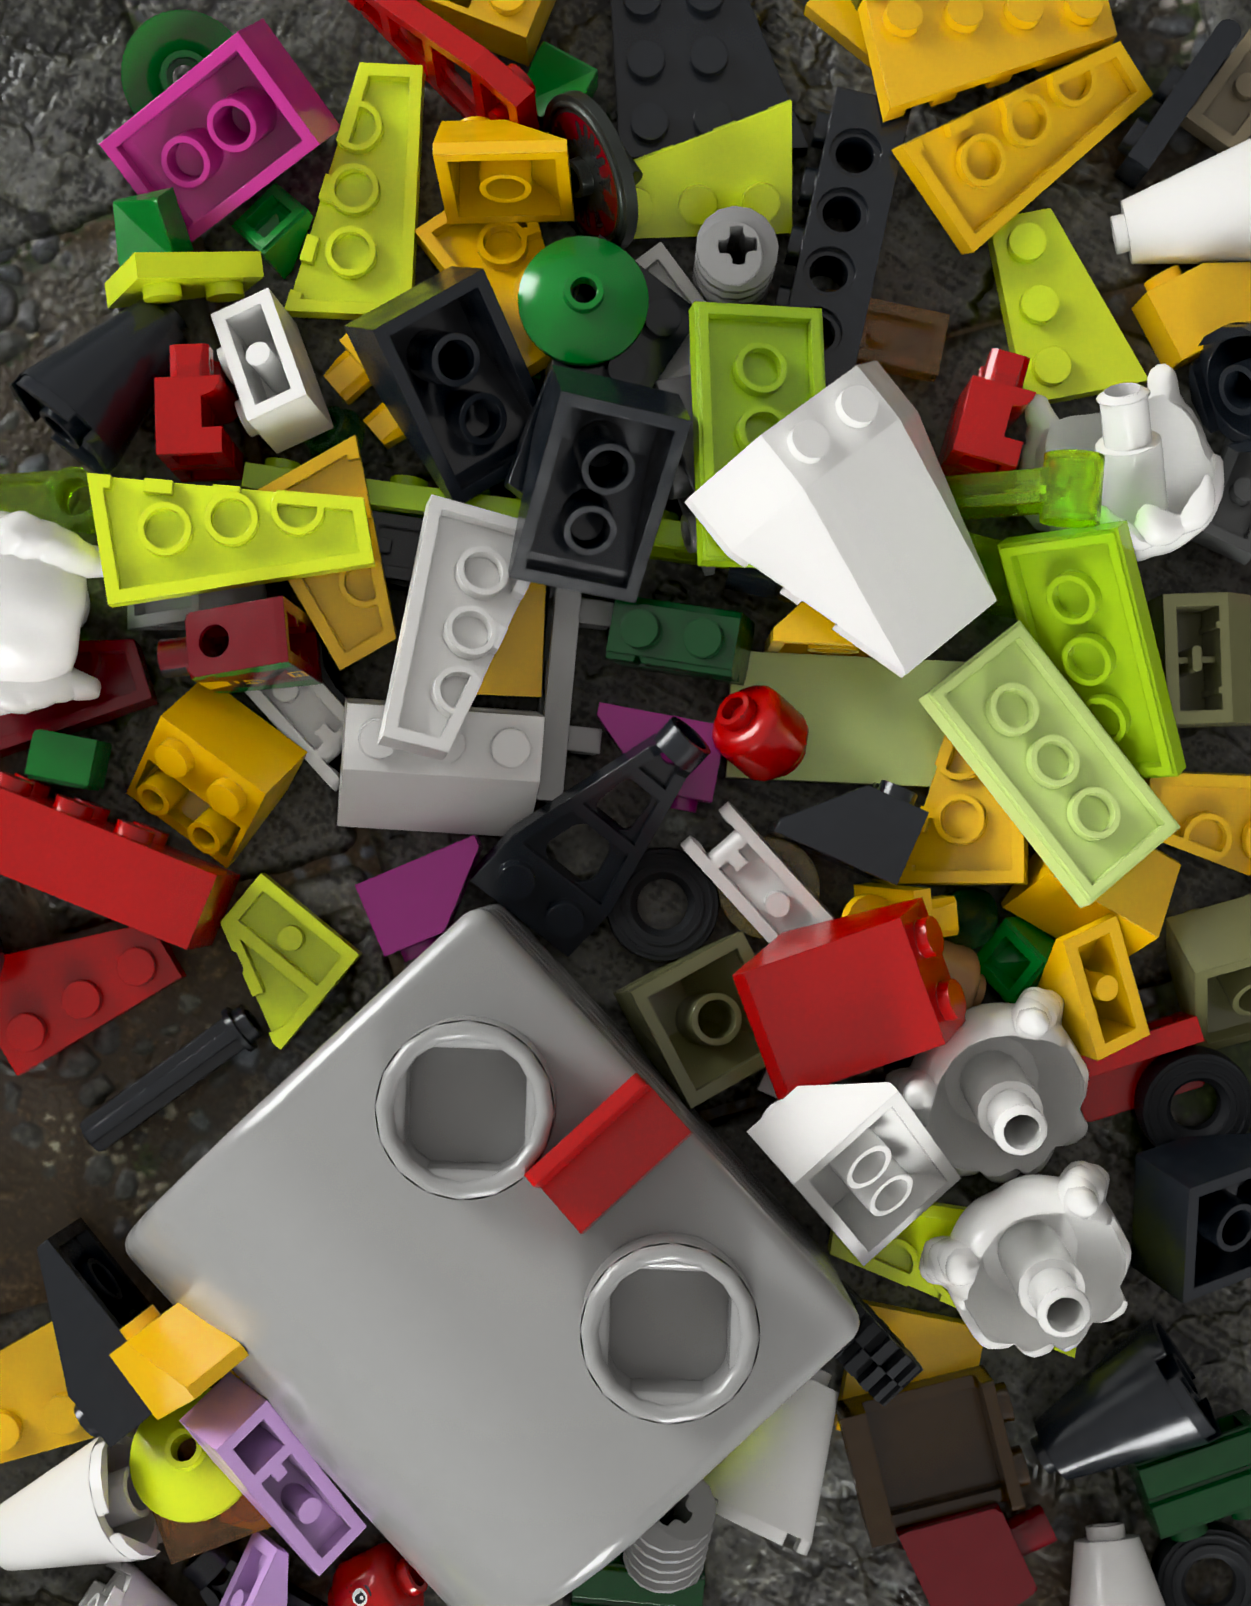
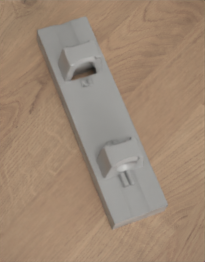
(564, 616)

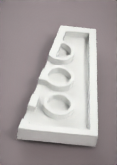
(450, 624)

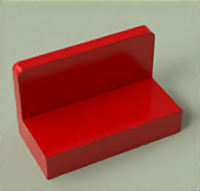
(1115, 1077)
(609, 1153)

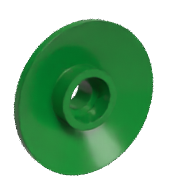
(162, 46)
(583, 331)

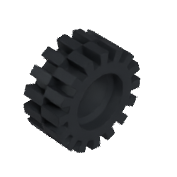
(877, 1355)

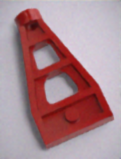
(430, 41)

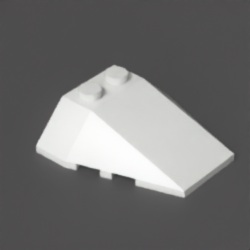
(853, 520)

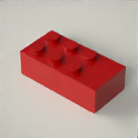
(109, 867)

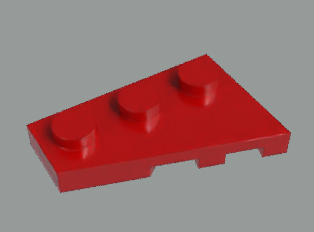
(76, 987)

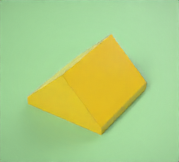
(1137, 900)

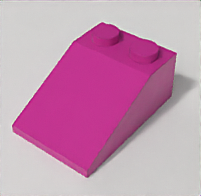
(223, 129)

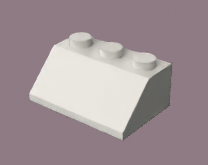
(475, 790)
(856, 1159)

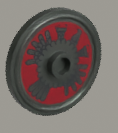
(599, 168)

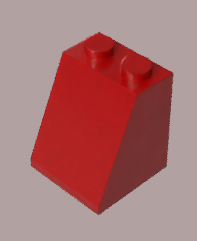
(850, 995)

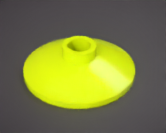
(172, 1488)

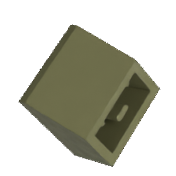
(1205, 656)

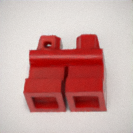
(192, 415)
(983, 415)

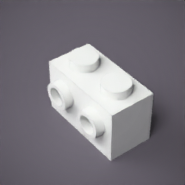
(270, 372)

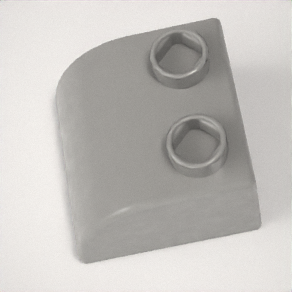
(437, 1321)

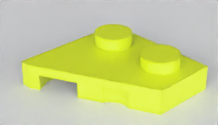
(183, 276)
(285, 955)

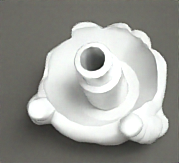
(1155, 460)
(42, 613)
(1001, 1088)
(1034, 1261)

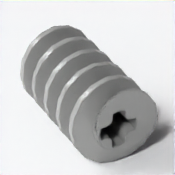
(740, 238)
(676, 1546)

